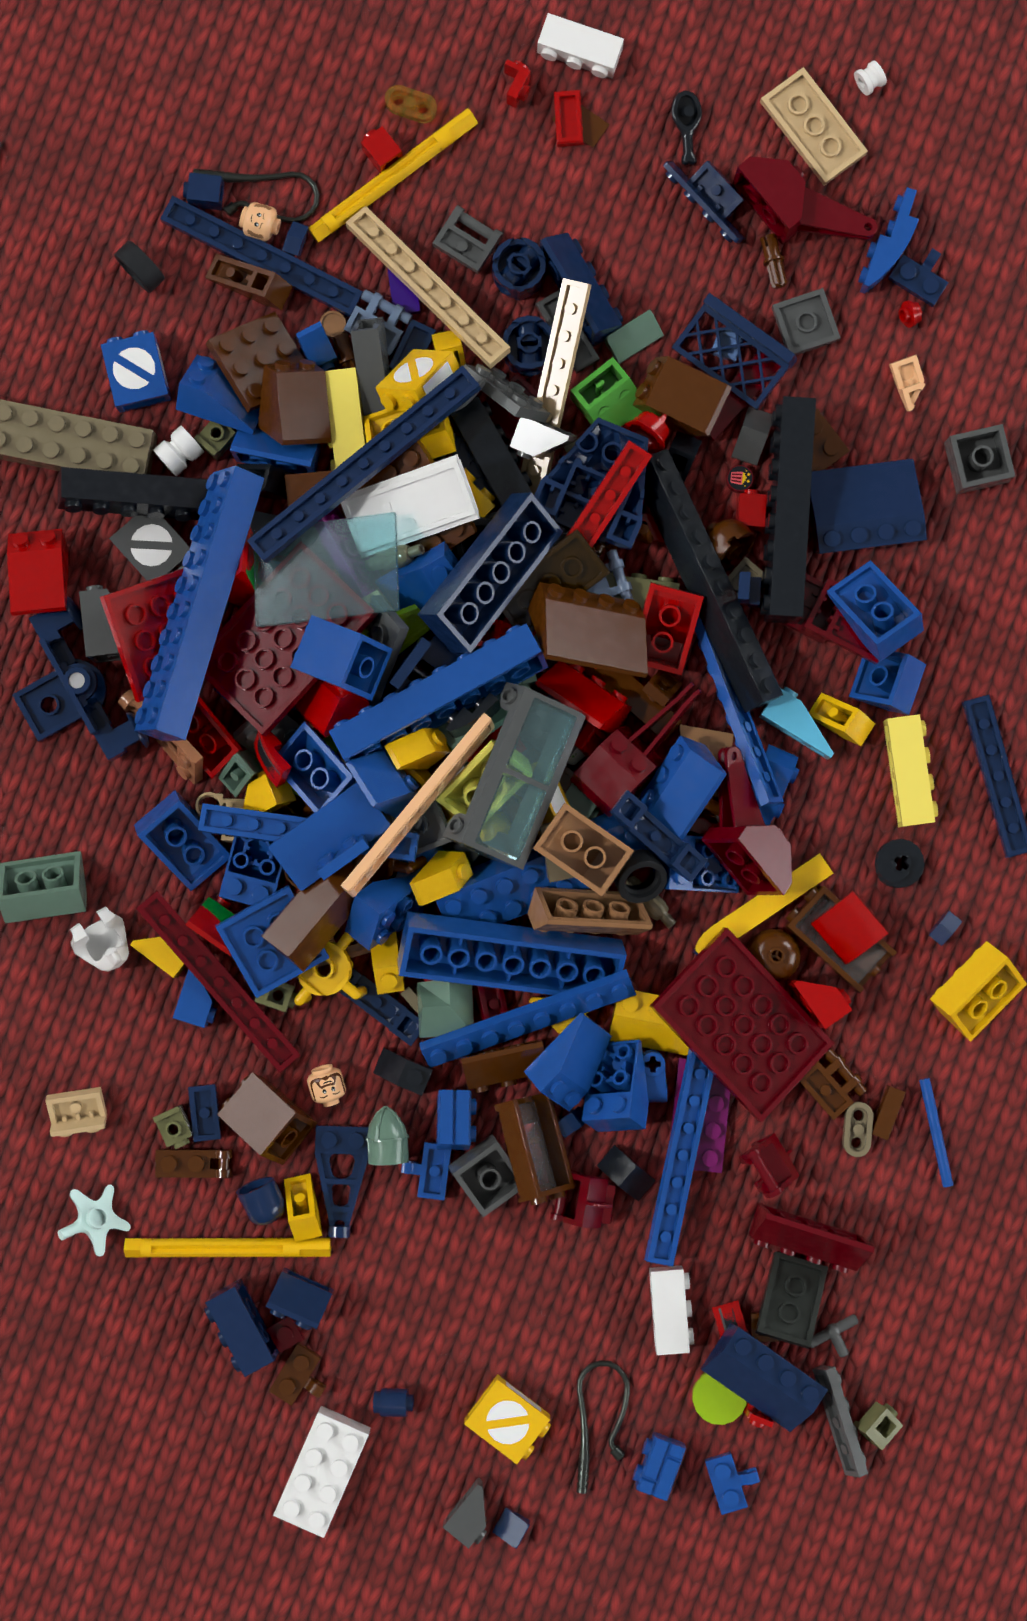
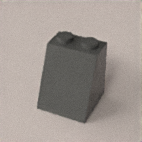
(97, 633)

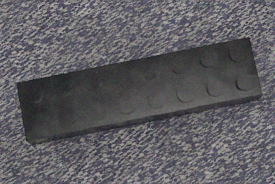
(789, 511)

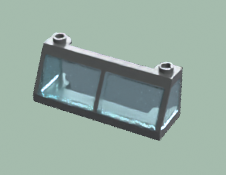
(518, 777)

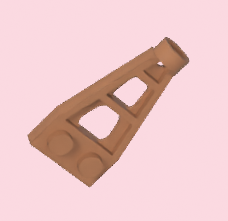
(185, 756)

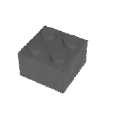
(979, 459)
(485, 1175)

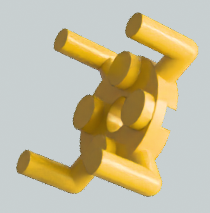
(337, 980)

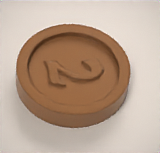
(333, 323)

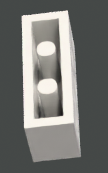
(579, 46)
(670, 1310)

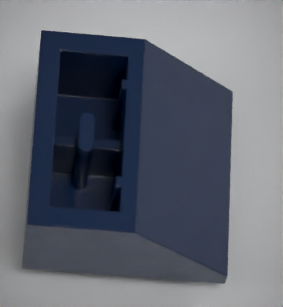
(299, 1299)

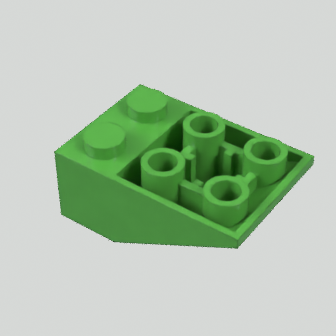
(606, 395)

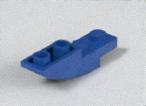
(888, 250)

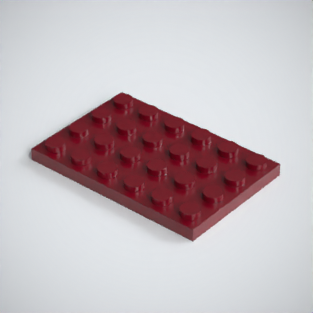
(254, 665)
(742, 1024)

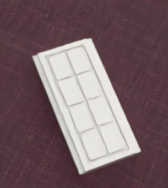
(423, 500)

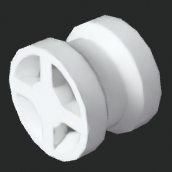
(870, 78)

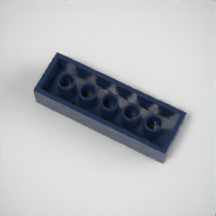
(490, 573)

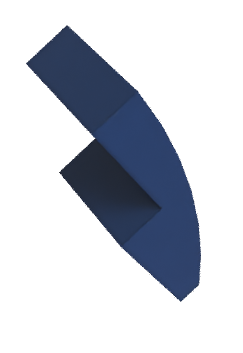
(749, 590)

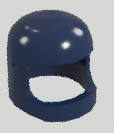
(263, 1204)

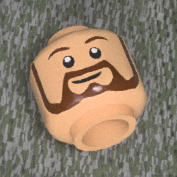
(326, 1085)

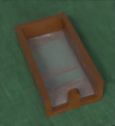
(854, 973)
(535, 1148)

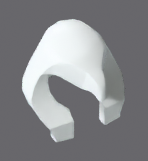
(102, 942)

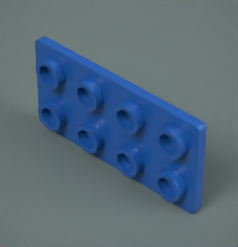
(329, 837)

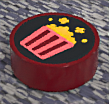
(739, 478)

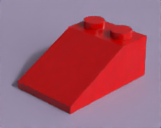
(37, 571)
(669, 626)

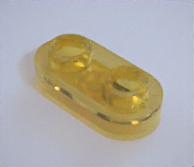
(412, 102)

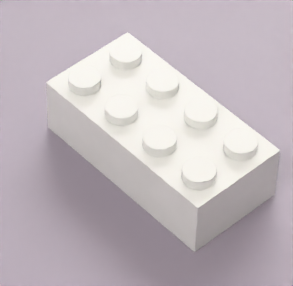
(322, 1471)

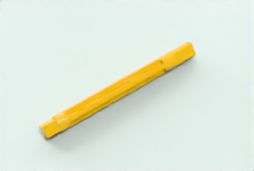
(393, 174)
(226, 1247)

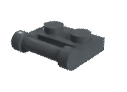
(463, 246)

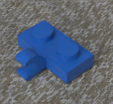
(432, 1171)
(728, 1482)

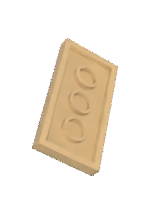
(813, 126)

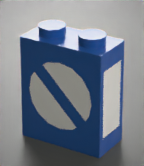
(135, 371)

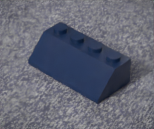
(565, 261)
(763, 1378)

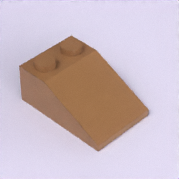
(583, 849)

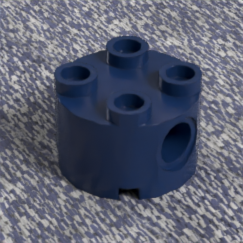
(518, 268)
(528, 344)

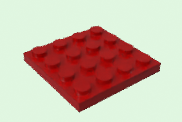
(136, 622)

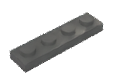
(840, 1422)

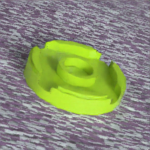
(715, 1401)

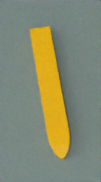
(764, 906)

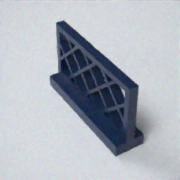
(748, 332)

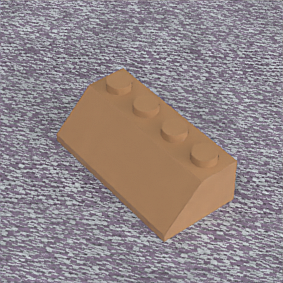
(586, 912)

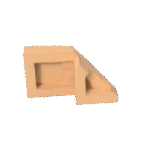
(908, 379)

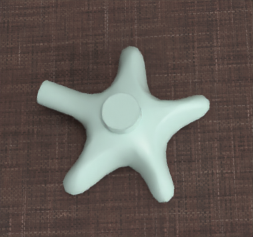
(94, 1219)

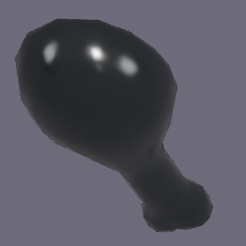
(687, 115)

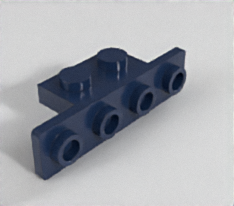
(712, 193)

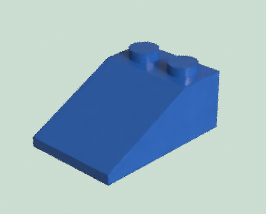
(209, 395)
(424, 575)
(876, 610)
(175, 839)
(570, 1062)

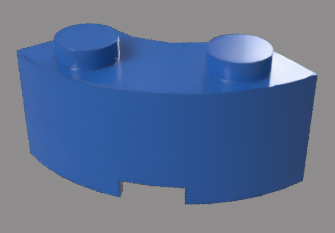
(785, 771)

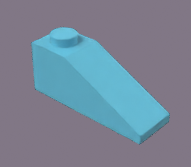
(794, 720)

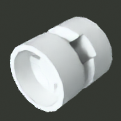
(178, 450)

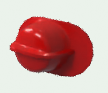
(652, 427)

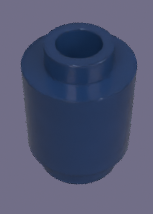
(393, 1402)

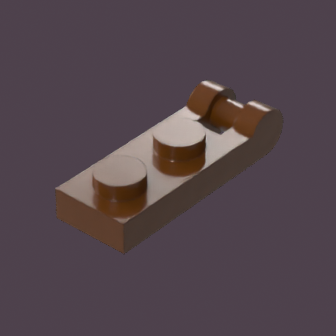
(192, 1163)

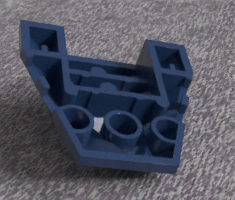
(579, 474)

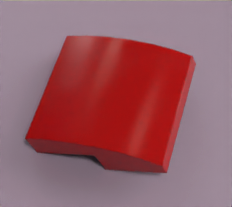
(849, 927)

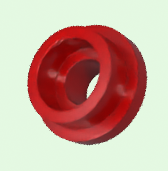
(910, 313)

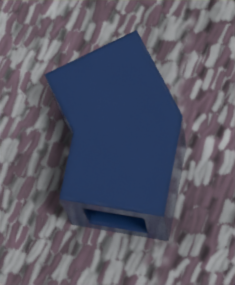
(296, 238)
(945, 927)
(571, 1122)

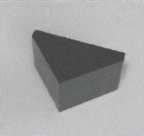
(752, 436)

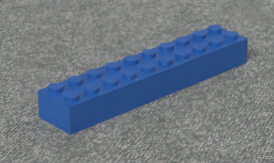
(198, 604)

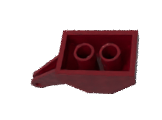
(786, 206)
(625, 759)
(749, 851)

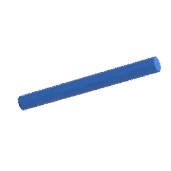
(936, 1132)

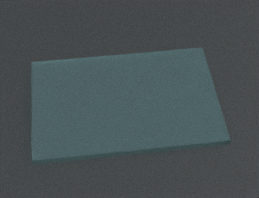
(331, 572)

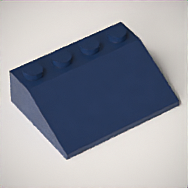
(866, 506)

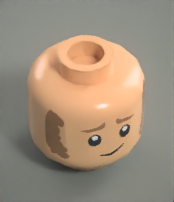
(259, 221)

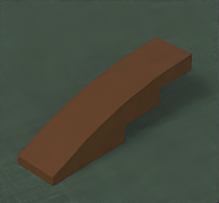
(642, 707)

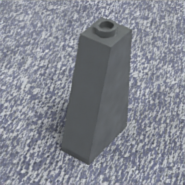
(371, 360)

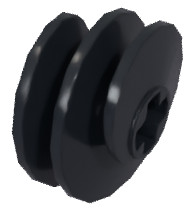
(912, 860)

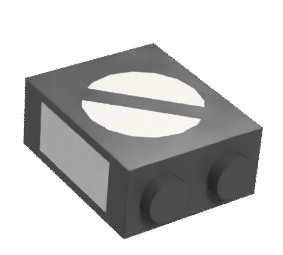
(151, 546)

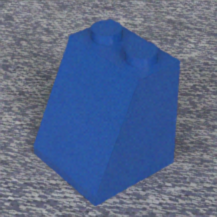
(341, 657)

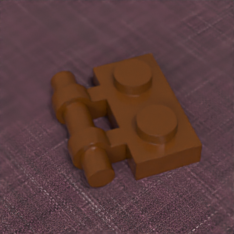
(826, 1090)

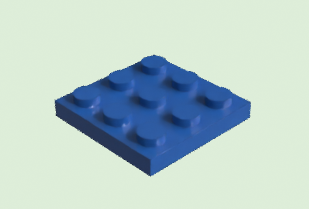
(256, 958)

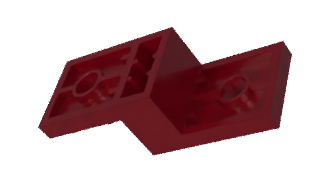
(824, 621)

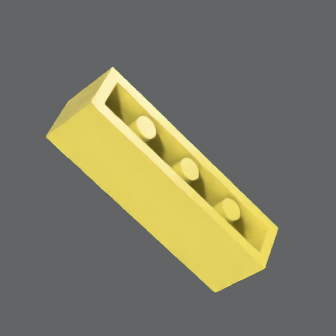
(344, 414)
(909, 770)

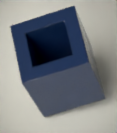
(204, 191)

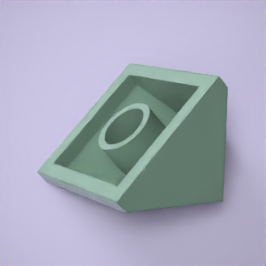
(443, 1007)

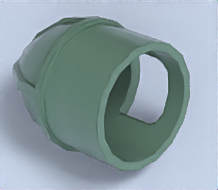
(387, 1139)

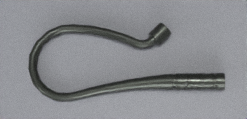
(232, 207)
(616, 1451)

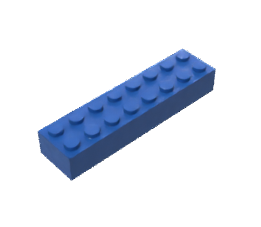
(448, 690)
(505, 892)
(504, 955)

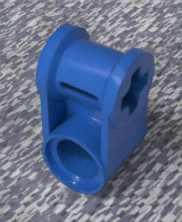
(656, 1077)

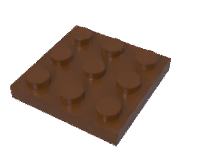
(246, 350)

